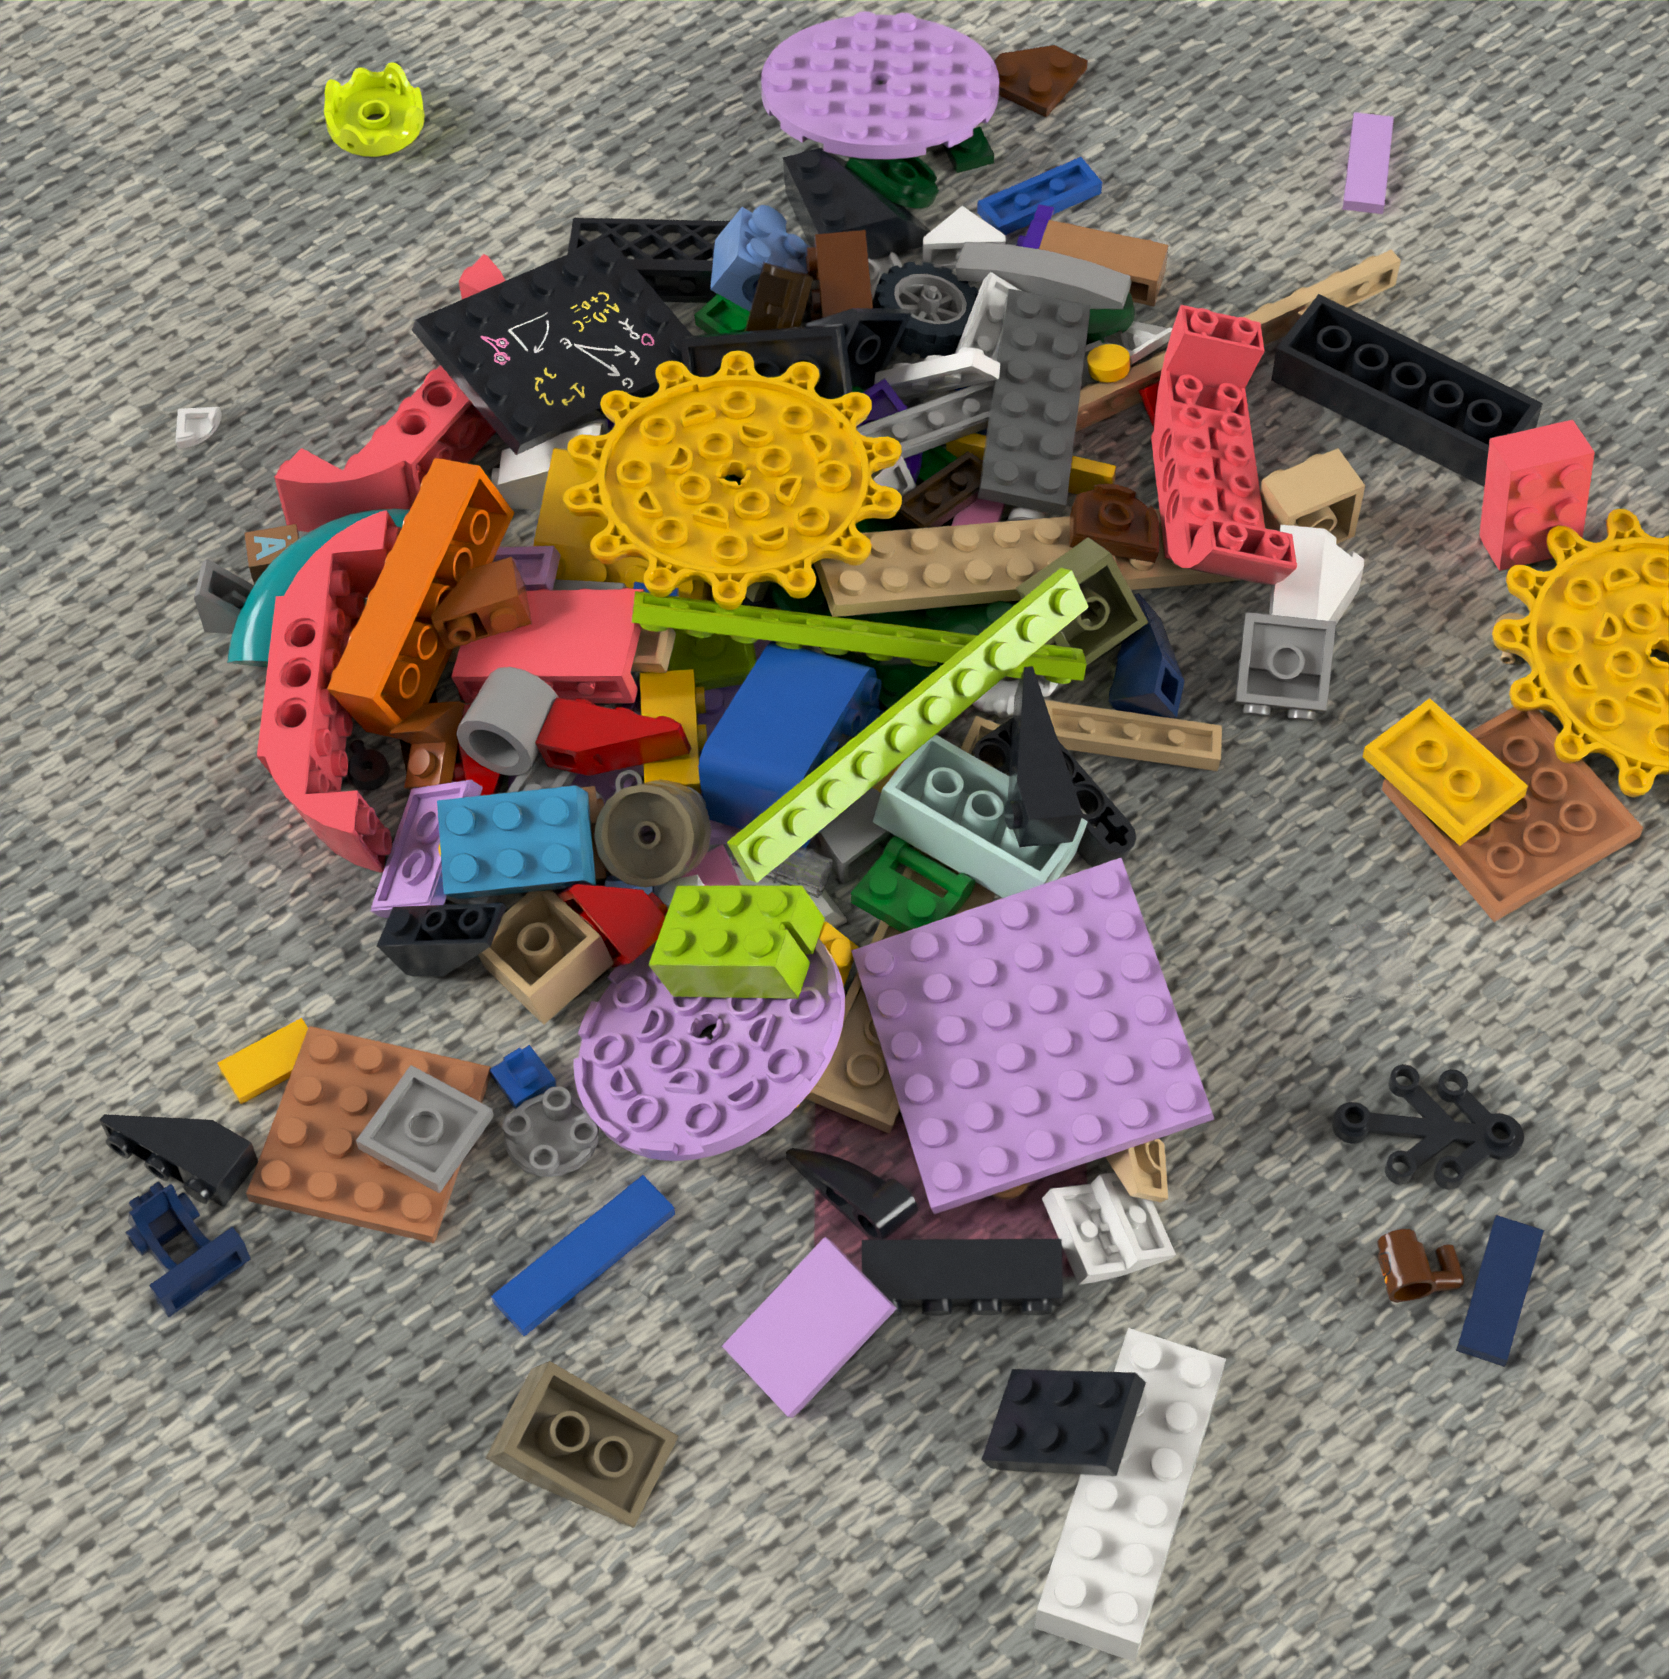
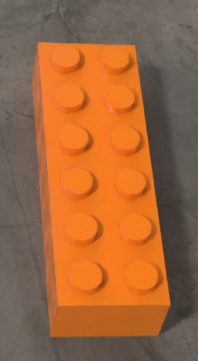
(394, 648)

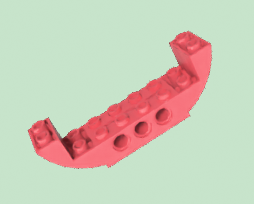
(1207, 452)
(391, 466)
(300, 719)

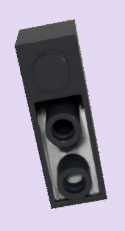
(438, 937)
(193, 1151)

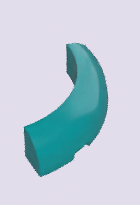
(254, 623)

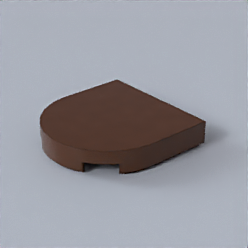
(1115, 522)

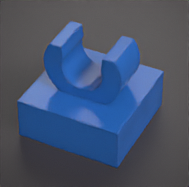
(522, 1076)

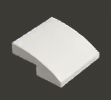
(1107, 1229)

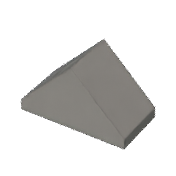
(219, 597)

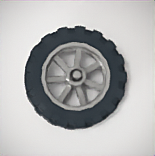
(937, 305)

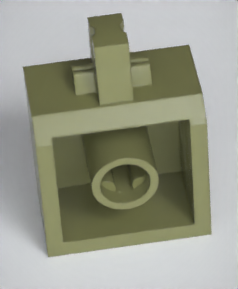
(1112, 606)

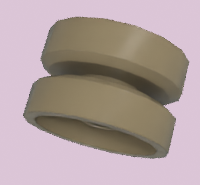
(629, 845)

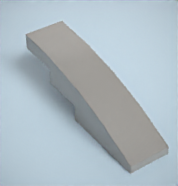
(1045, 274)

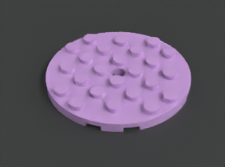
(828, 87)
(694, 1097)

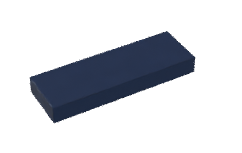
(1500, 1290)

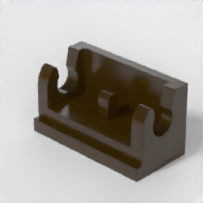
(779, 298)

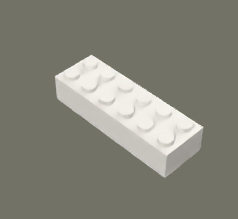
(1125, 1523)

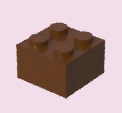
(840, 273)

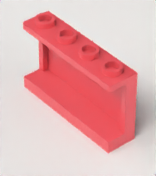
(576, 644)

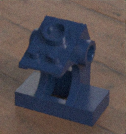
(161, 1217)

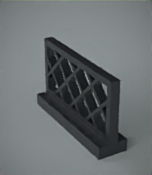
(677, 280)

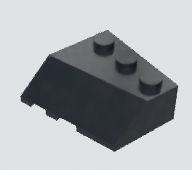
(835, 199)

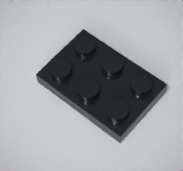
(1064, 1421)

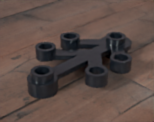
(1434, 1129)

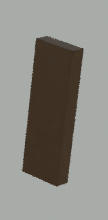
(941, 494)

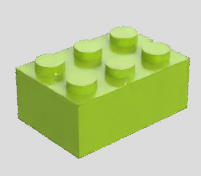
(737, 942)

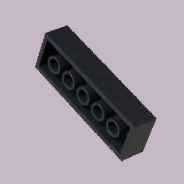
(1399, 388)

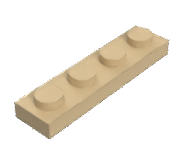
(1136, 735)

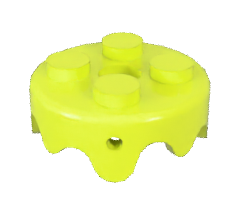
(371, 94)

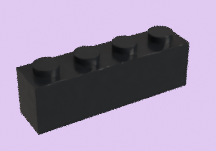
(966, 1274)

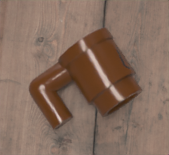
(1408, 1269)

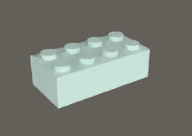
(956, 814)

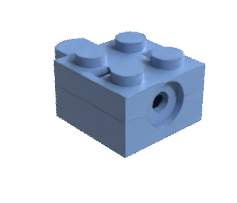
(745, 246)

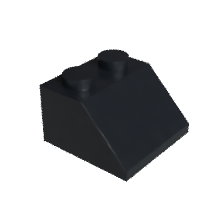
(870, 339)

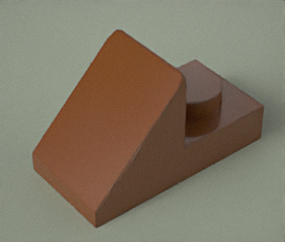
(433, 743)

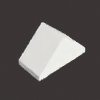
(946, 241)

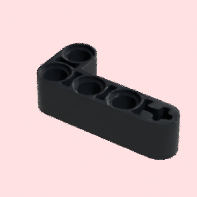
(1113, 832)

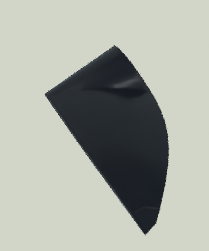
(861, 1196)

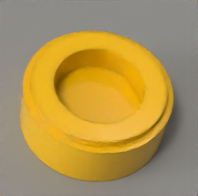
(1108, 363)

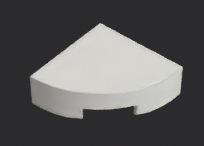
(195, 424)

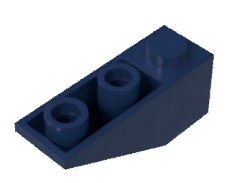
(1147, 671)

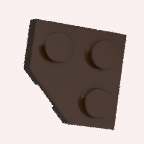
(1038, 76)

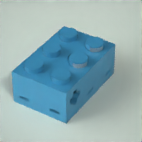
(515, 842)

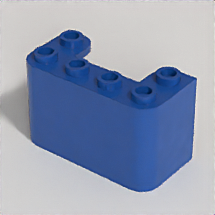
(781, 728)

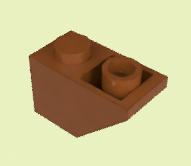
(483, 604)

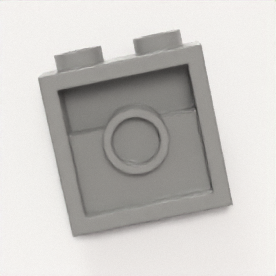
(1285, 665)

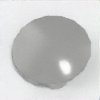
(550, 1134)

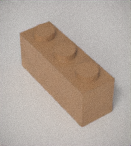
(1128, 255)

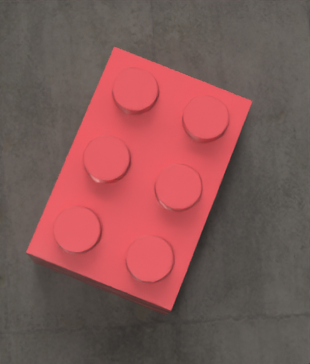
(1531, 486)

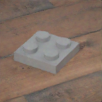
(424, 1129)

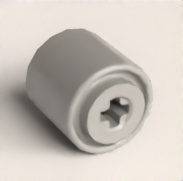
(506, 721)

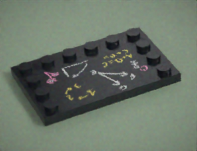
(554, 343)

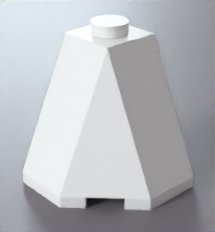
(524, 475)
(1323, 578)

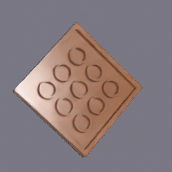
(1543, 838)
(312, 1146)

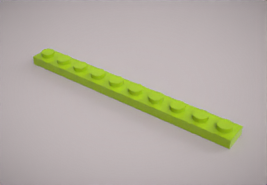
(835, 634)
(907, 725)

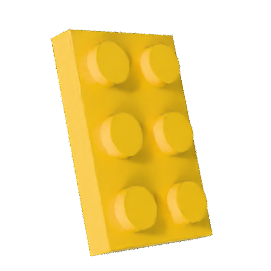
(1445, 771)

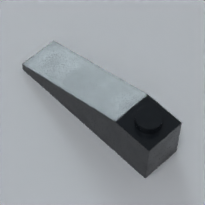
(1040, 790)

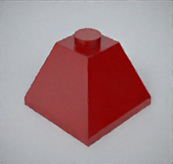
(622, 916)

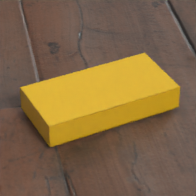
(264, 1062)

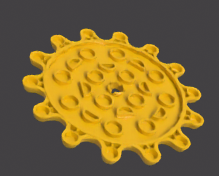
(798, 493)
(1593, 647)

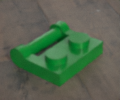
(901, 900)

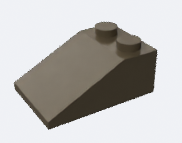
(582, 1444)

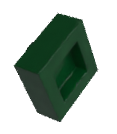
(971, 153)

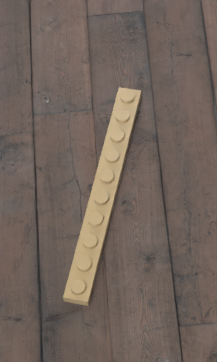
(1276, 320)

